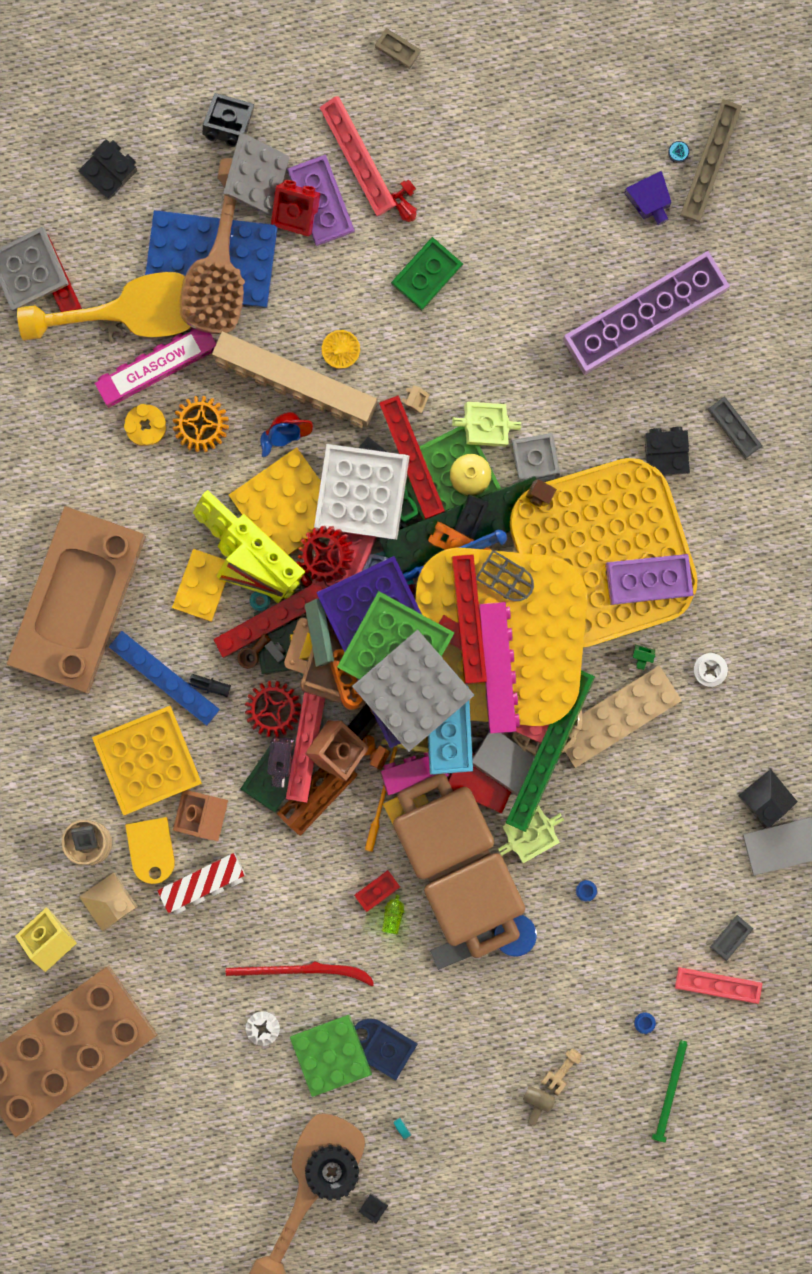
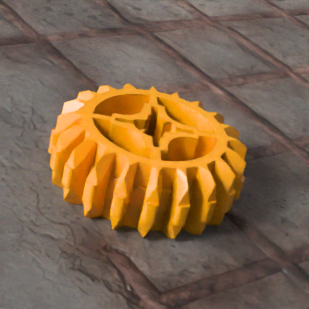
(192, 421)

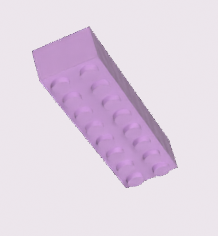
(646, 313)

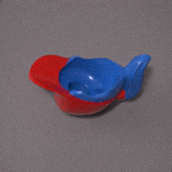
(284, 430)

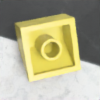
(45, 940)

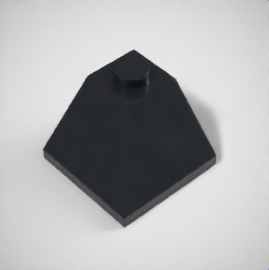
(768, 799)

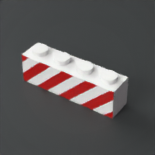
(201, 883)

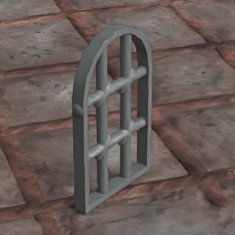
(502, 569)

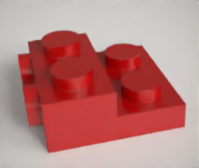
(295, 207)

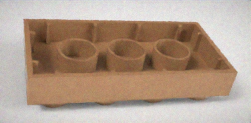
(68, 1049)

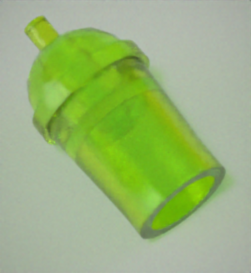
(393, 915)

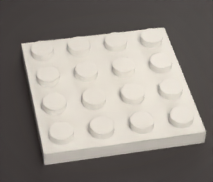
(362, 491)

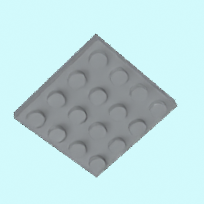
(413, 690)

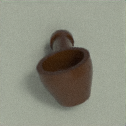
(243, 655)

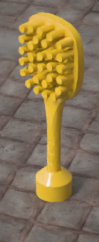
(146, 307)

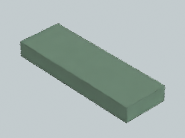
(319, 633)

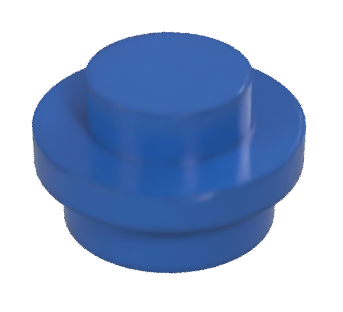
(586, 890)
(645, 1023)

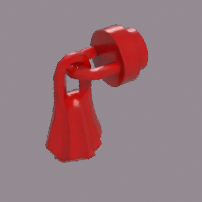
(406, 210)

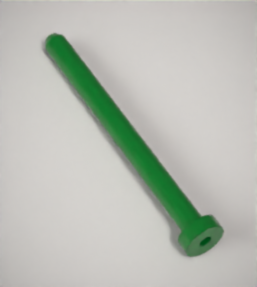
(659, 1136)

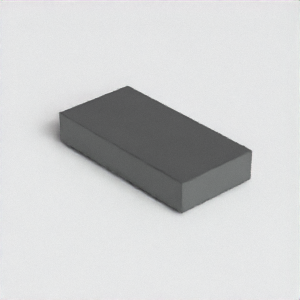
(731, 937)

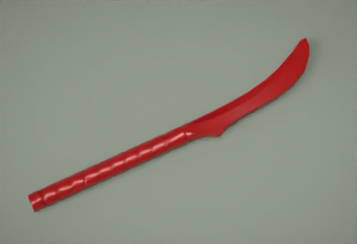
(314, 967)

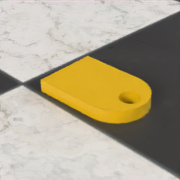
(151, 847)

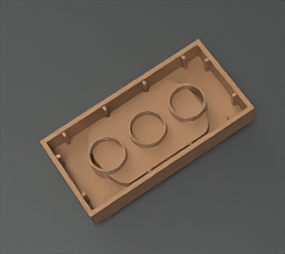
(76, 599)

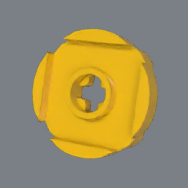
(143, 413)

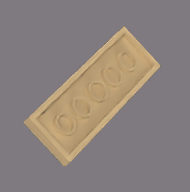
(622, 714)

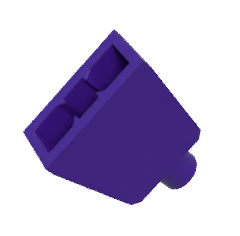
(650, 197)

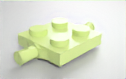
(486, 424)
(537, 839)

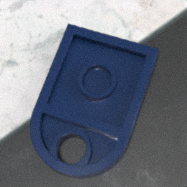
(385, 1047)

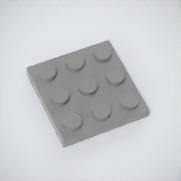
(255, 174)
(30, 269)

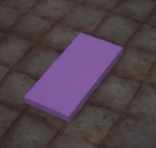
(332, 216)
(649, 579)

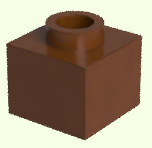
(540, 493)

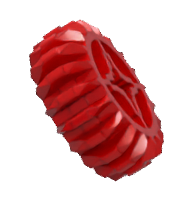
(320, 548)
(265, 693)

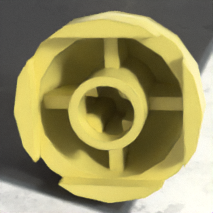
(470, 474)

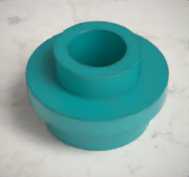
(257, 607)

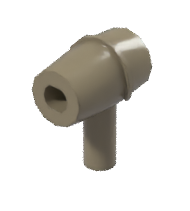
(540, 1100)

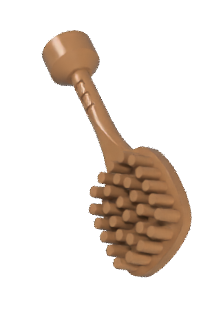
(213, 286)
(319, 1131)

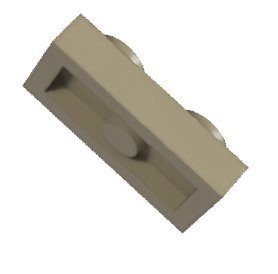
(397, 48)

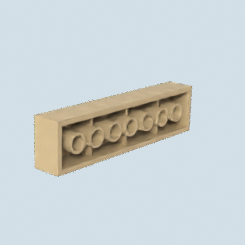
(295, 380)

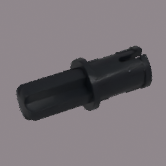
(209, 685)

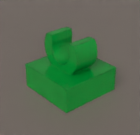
(643, 655)

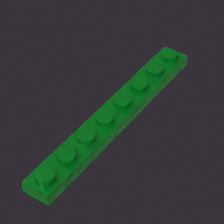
(546, 760)

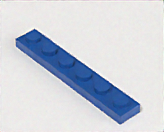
(164, 678)

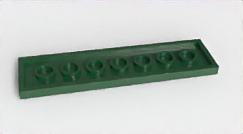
(412, 543)

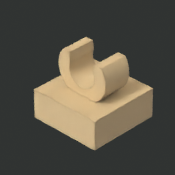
(416, 398)

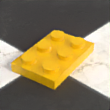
(200, 587)

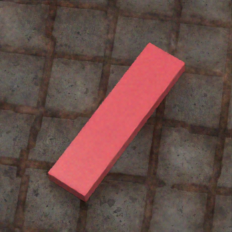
(718, 985)

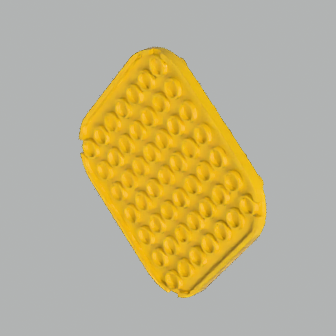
(601, 518)
(544, 628)

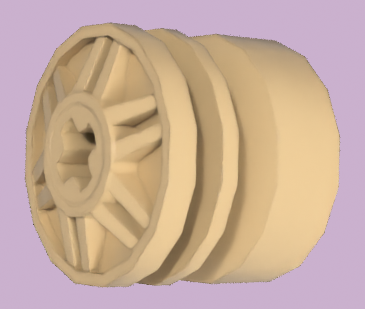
(88, 856)

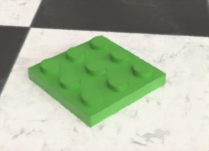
(330, 1055)

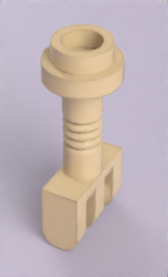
(573, 1057)

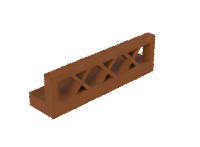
(319, 799)

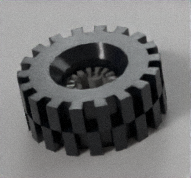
(329, 1186)

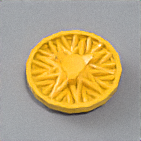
(340, 349)

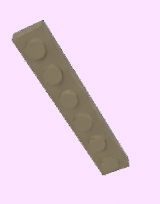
(711, 161)

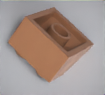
(337, 749)
(200, 815)

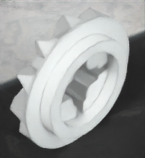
(720, 671)
(272, 1026)

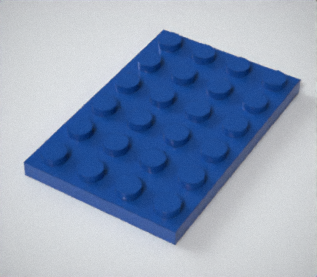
(183, 239)

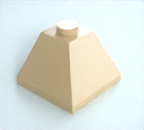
(108, 901)

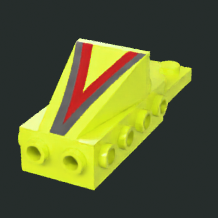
(246, 563)

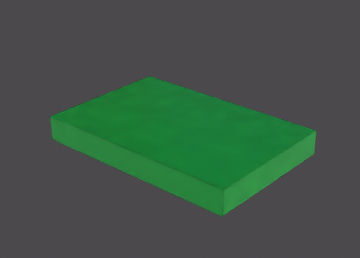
(427, 273)

